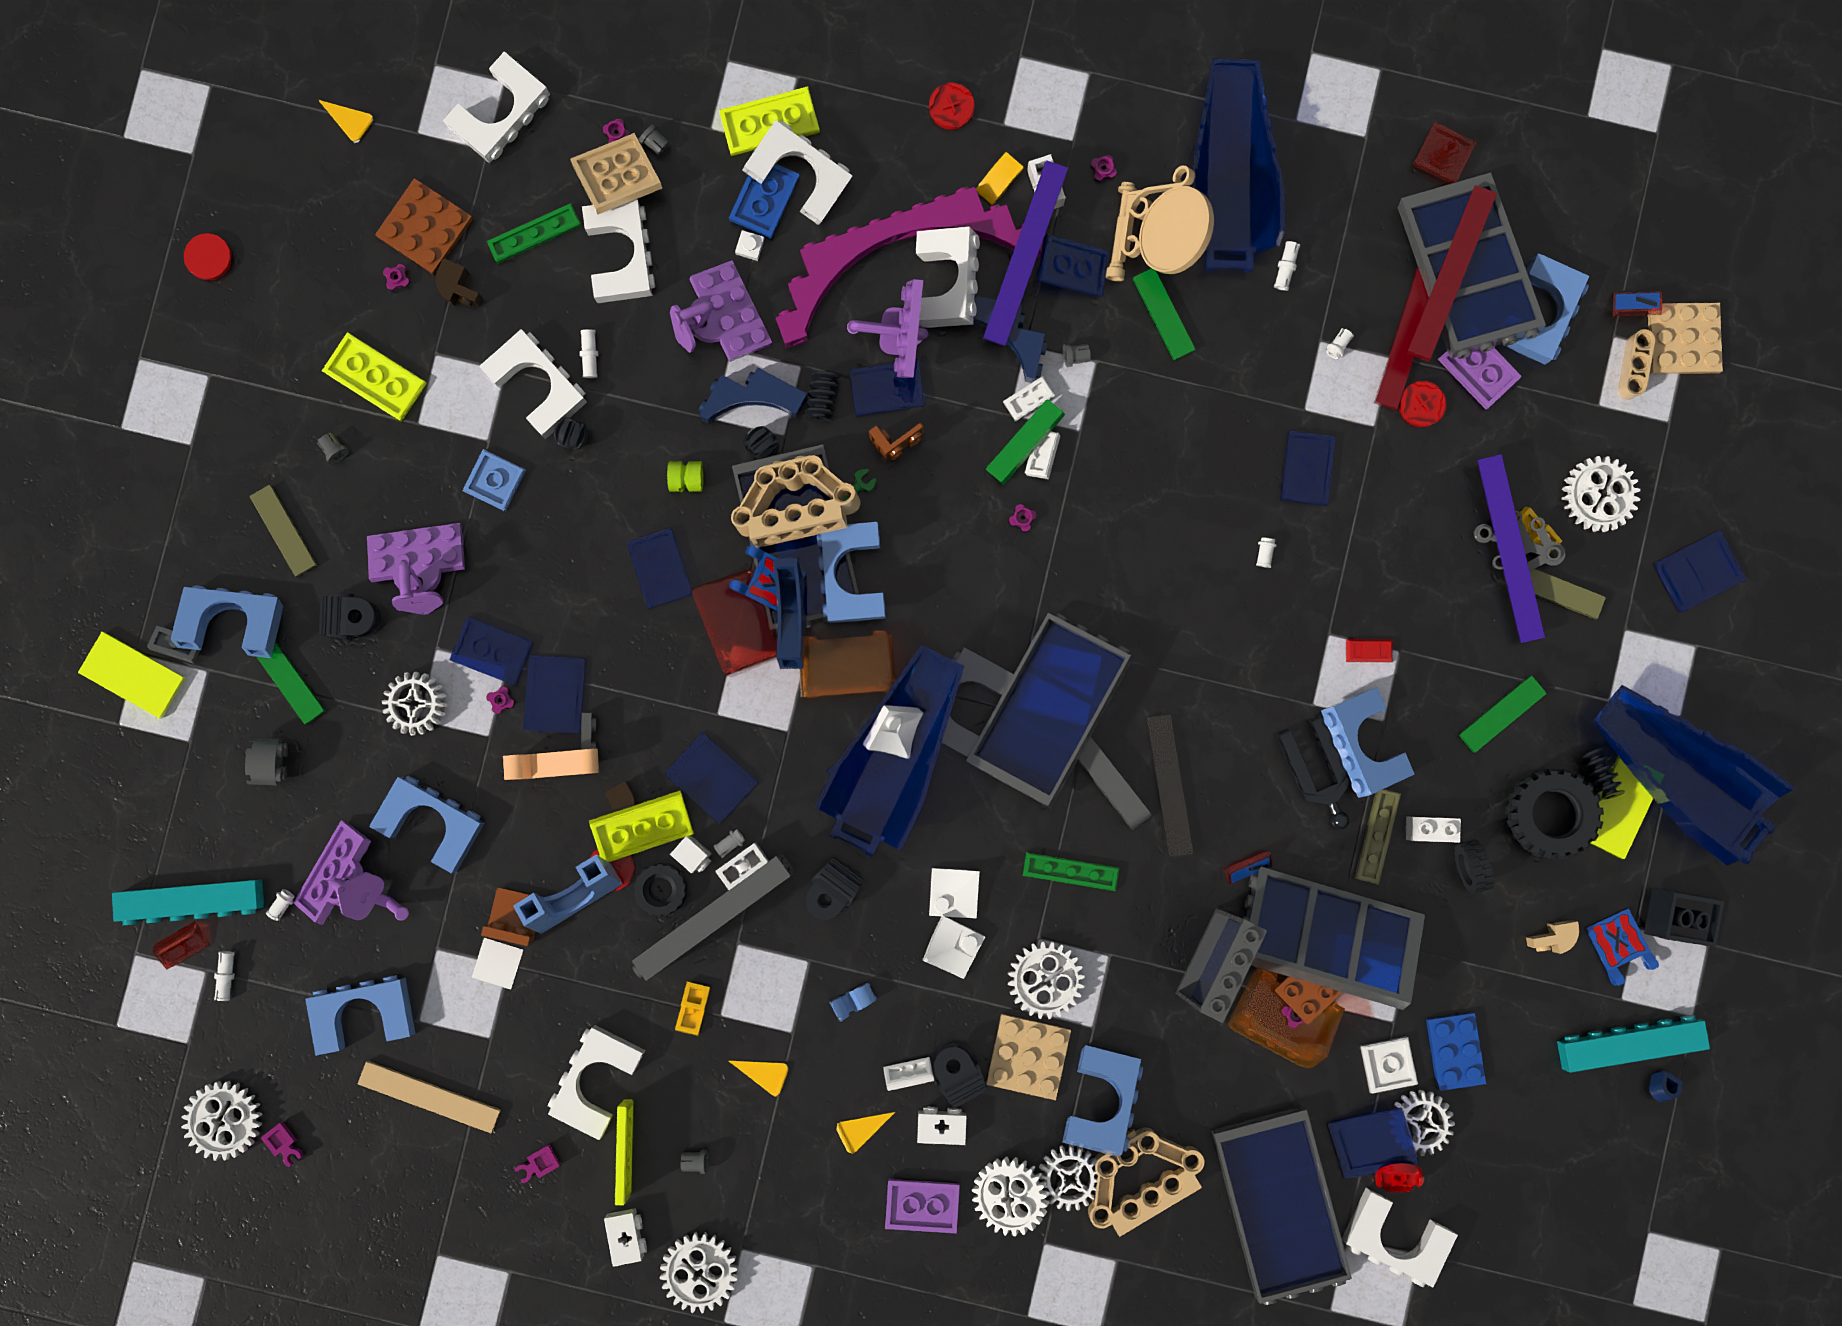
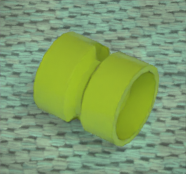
(685, 476)

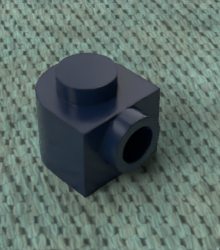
(1665, 1086)

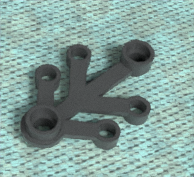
(1528, 544)

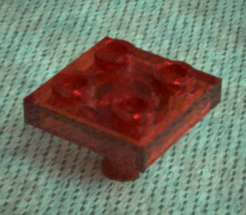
(1444, 153)

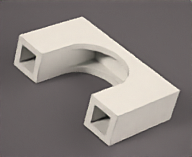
(490, 138)
(782, 142)
(634, 279)
(958, 304)
(521, 353)
(570, 1103)
(1421, 1263)

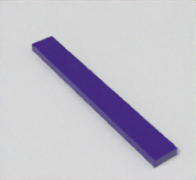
(1025, 253)
(1510, 548)

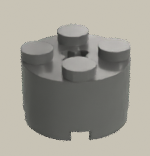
(265, 761)

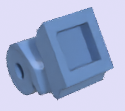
(852, 1001)

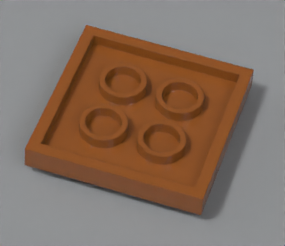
(424, 226)

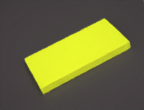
(749, 122)
(374, 376)
(131, 675)
(1623, 813)
(641, 827)
(624, 1151)

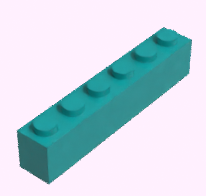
(188, 900)
(1633, 1044)

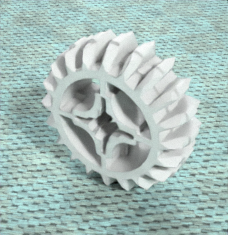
(414, 693)
(1425, 1113)
(1086, 1191)

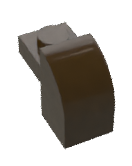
(450, 284)
(621, 797)

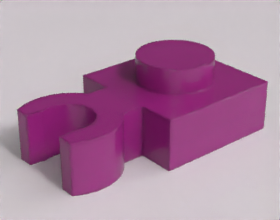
(280, 1141)
(541, 1163)

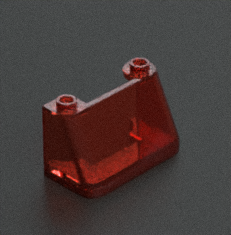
(735, 625)

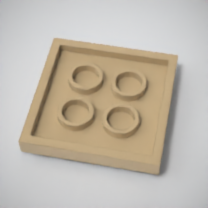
(616, 173)
(1687, 339)
(1028, 1057)

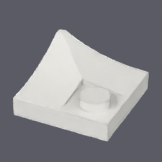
(894, 730)
(954, 893)
(953, 947)

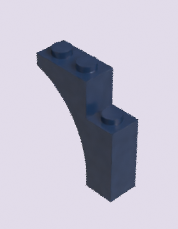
(1025, 343)
(761, 390)
(790, 613)

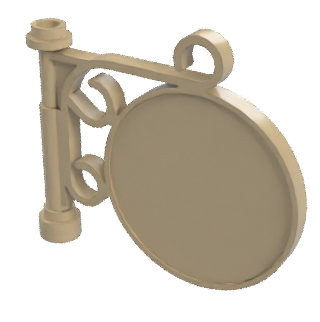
(1172, 230)

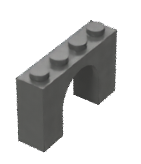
(984, 673)

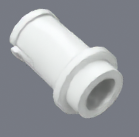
(1337, 347)
(1265, 552)
(729, 843)
(280, 905)

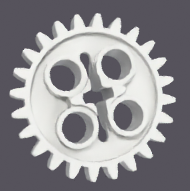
(1582, 485)
(1058, 997)
(241, 1129)
(990, 1196)
(685, 1288)

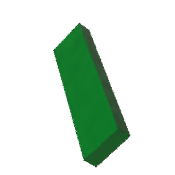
(534, 233)
(1164, 314)
(1025, 441)
(292, 685)
(1502, 714)
(1070, 871)

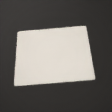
(497, 963)

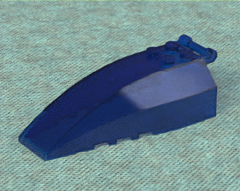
(1238, 165)
(1697, 780)
(883, 790)

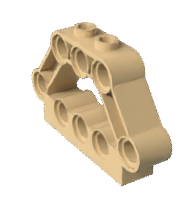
(761, 495)
(1165, 1197)

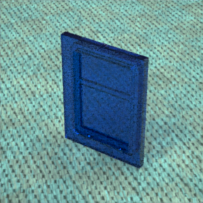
(1700, 571)
(554, 694)
(710, 778)
(1372, 1142)

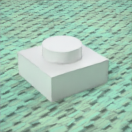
(749, 245)

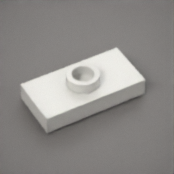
(1028, 398)
(1042, 458)
(908, 1073)

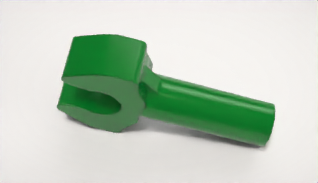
(859, 485)

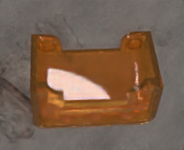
(847, 665)
(1261, 1020)

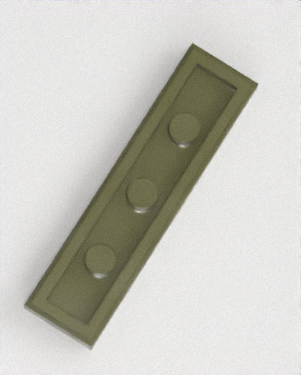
(283, 531)
(1566, 594)
(1377, 836)

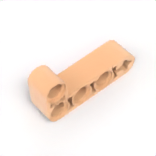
(551, 764)

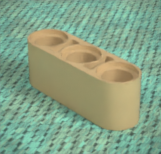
(1644, 356)

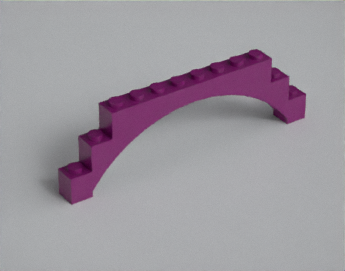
(831, 258)

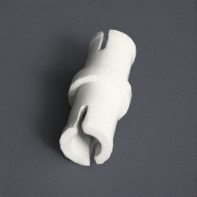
(1287, 265)
(589, 354)
(224, 975)

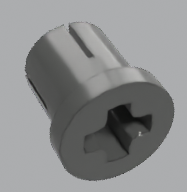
(654, 140)
(1076, 354)
(332, 448)
(695, 1161)

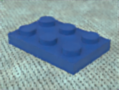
(762, 205)
(1456, 1051)

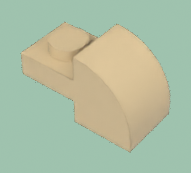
(1561, 937)

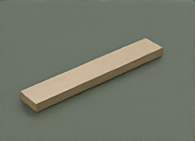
(429, 1096)

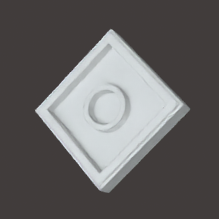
(1389, 1064)

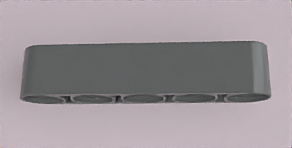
(1113, 785)

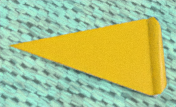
(351, 121)
(768, 1075)
(858, 1131)

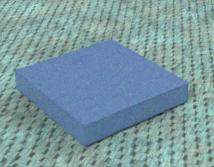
(494, 480)

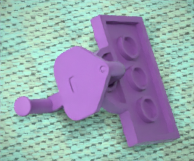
(725, 311)
(899, 329)
(416, 557)
(341, 881)

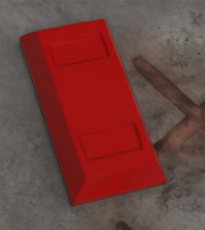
(1369, 650)

